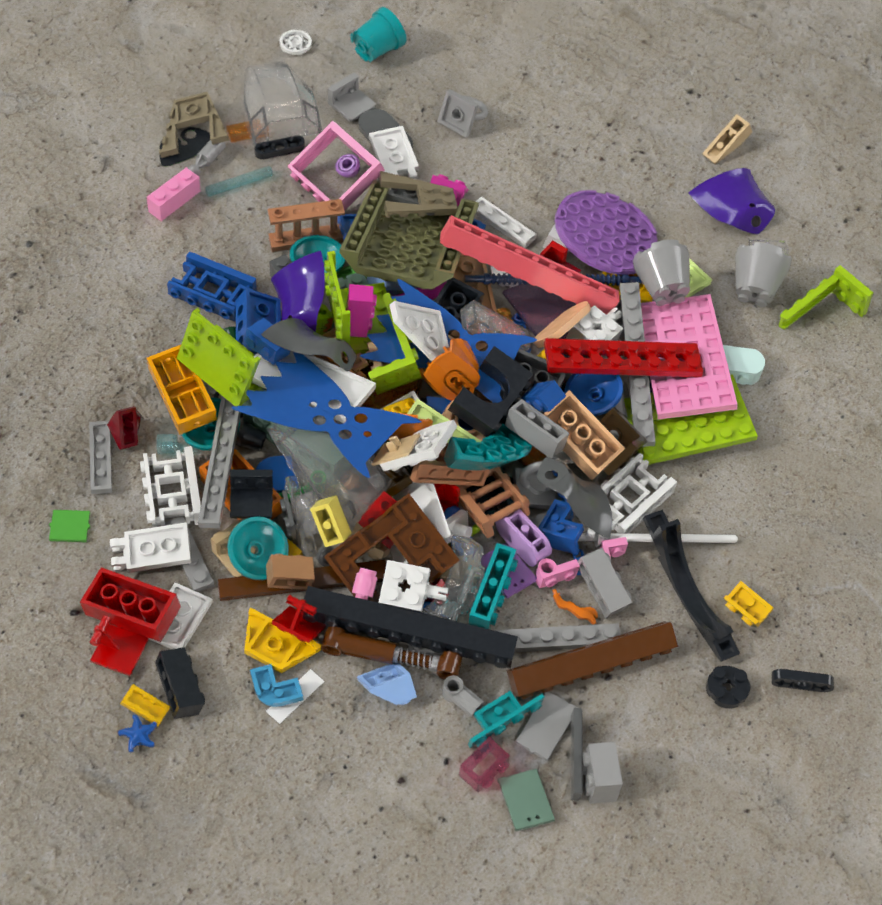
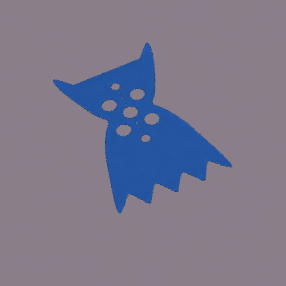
(390, 347)
(303, 382)

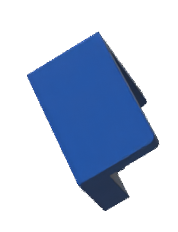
(559, 531)

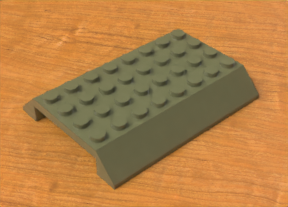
(401, 245)

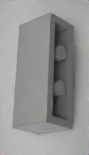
(536, 428)
(604, 583)

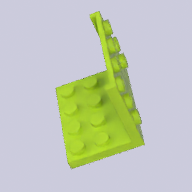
(341, 317)
(218, 359)

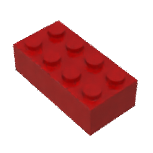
(131, 604)

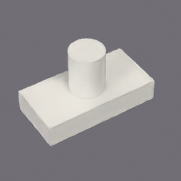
(458, 525)

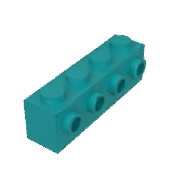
(492, 587)

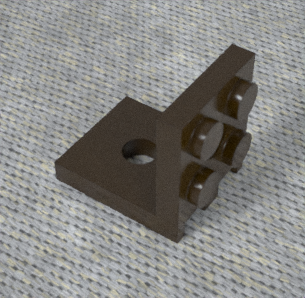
(628, 437)

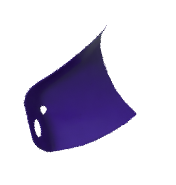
(729, 197)
(301, 288)

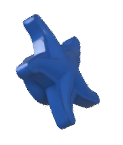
(138, 734)

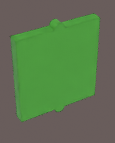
(69, 526)

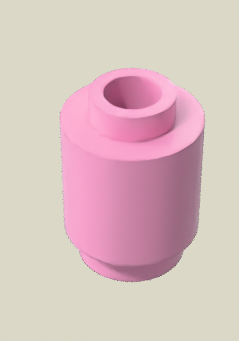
(364, 584)

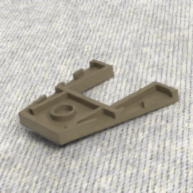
(188, 112)
(431, 197)

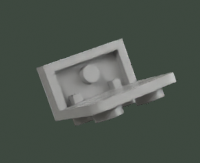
(348, 99)

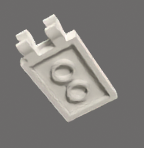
(394, 152)
(152, 548)

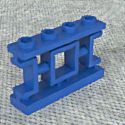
(216, 274)

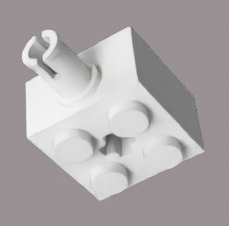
(597, 326)
(420, 587)

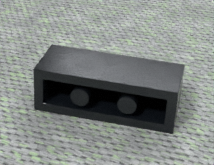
(180, 683)

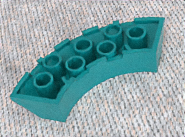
(485, 455)

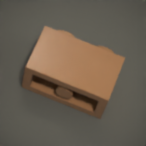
(290, 571)

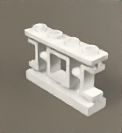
(188, 486)
(644, 504)

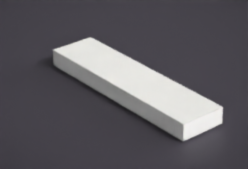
(505, 223)

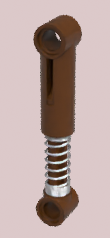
(340, 642)

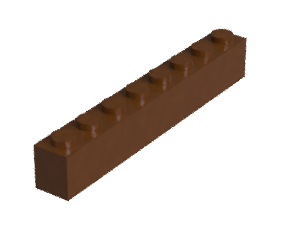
(591, 659)

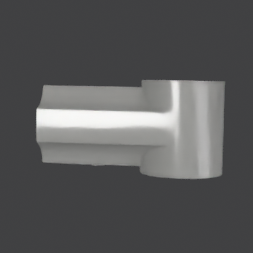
(462, 697)

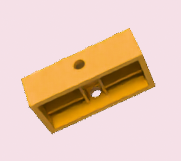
(181, 391)

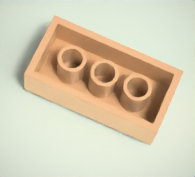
(588, 440)

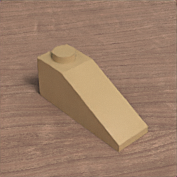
(728, 140)

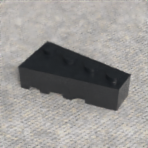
(456, 296)

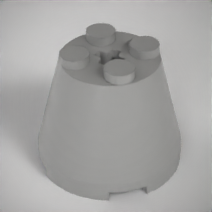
(664, 271)
(760, 272)

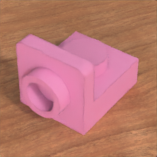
(615, 547)

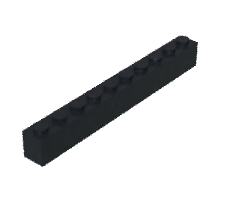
(410, 627)

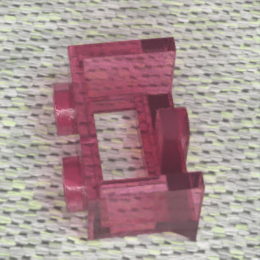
(487, 778)

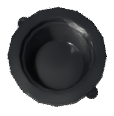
(251, 437)

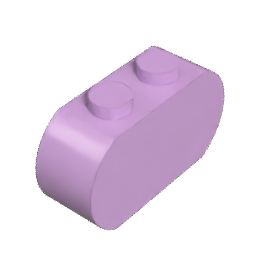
(525, 537)

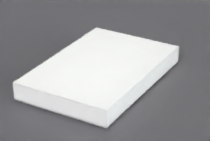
(192, 610)

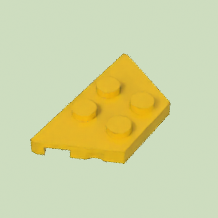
(274, 646)

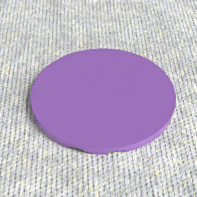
(603, 230)

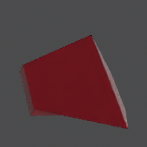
(125, 427)

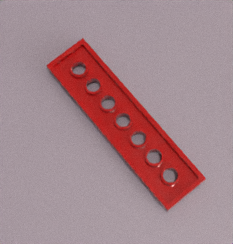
(615, 364)

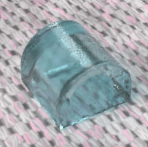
(167, 443)

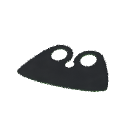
(187, 151)

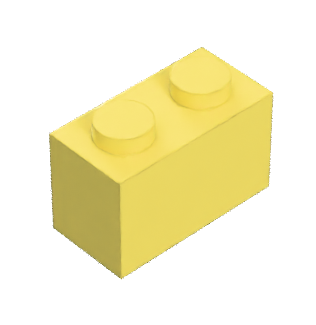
(330, 521)

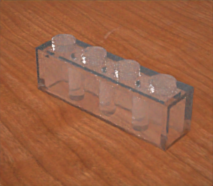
(480, 319)

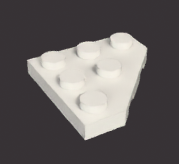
(422, 327)

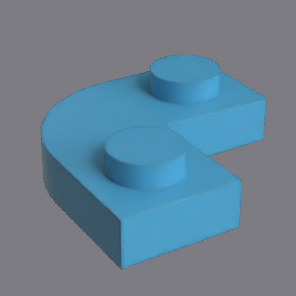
(275, 693)

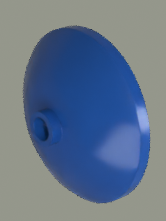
(587, 386)

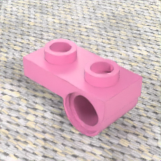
(557, 573)

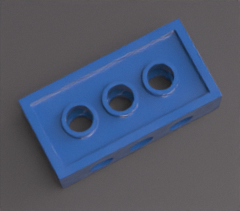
(251, 308)

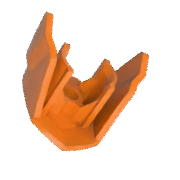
(452, 370)

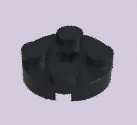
(719, 693)

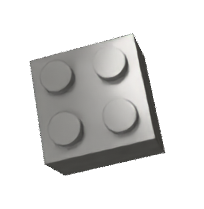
(601, 772)

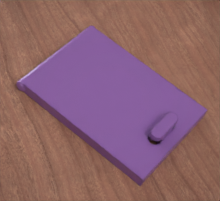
(521, 574)

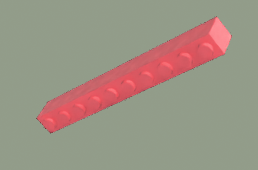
(527, 265)

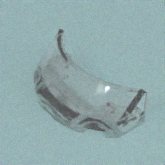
(462, 581)

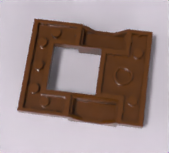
(410, 533)

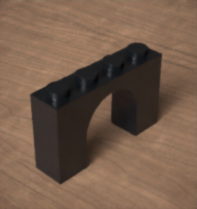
(485, 415)

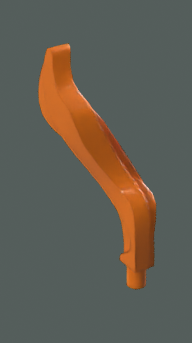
(584, 613)

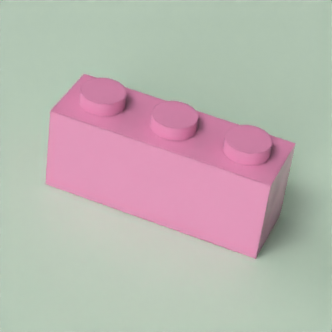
(173, 194)

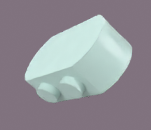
(744, 364)

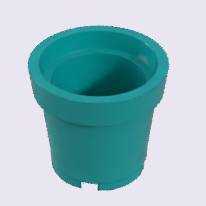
(379, 35)

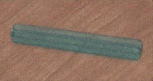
(239, 181)

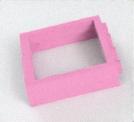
(317, 146)

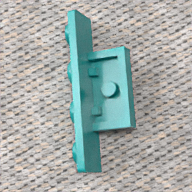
(500, 713)

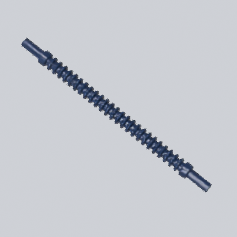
(486, 279)

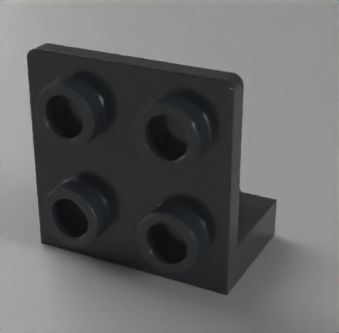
(251, 493)

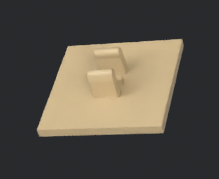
(396, 449)

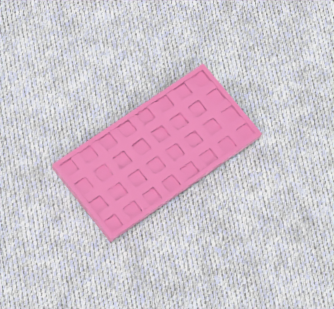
(690, 323)

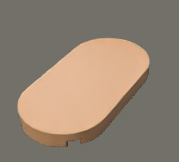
(563, 323)

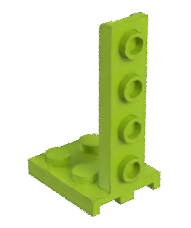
(842, 285)
(400, 370)

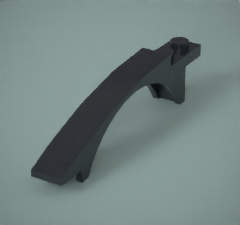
(669, 544)

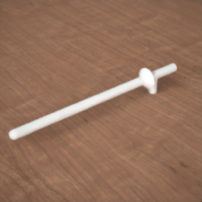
(590, 535)

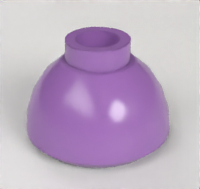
(348, 165)

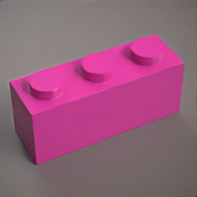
(361, 303)

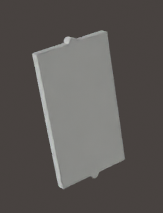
(546, 726)

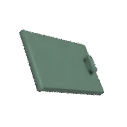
(526, 799)

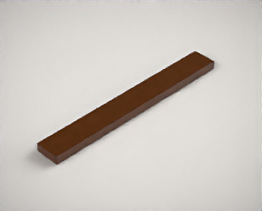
(325, 578)

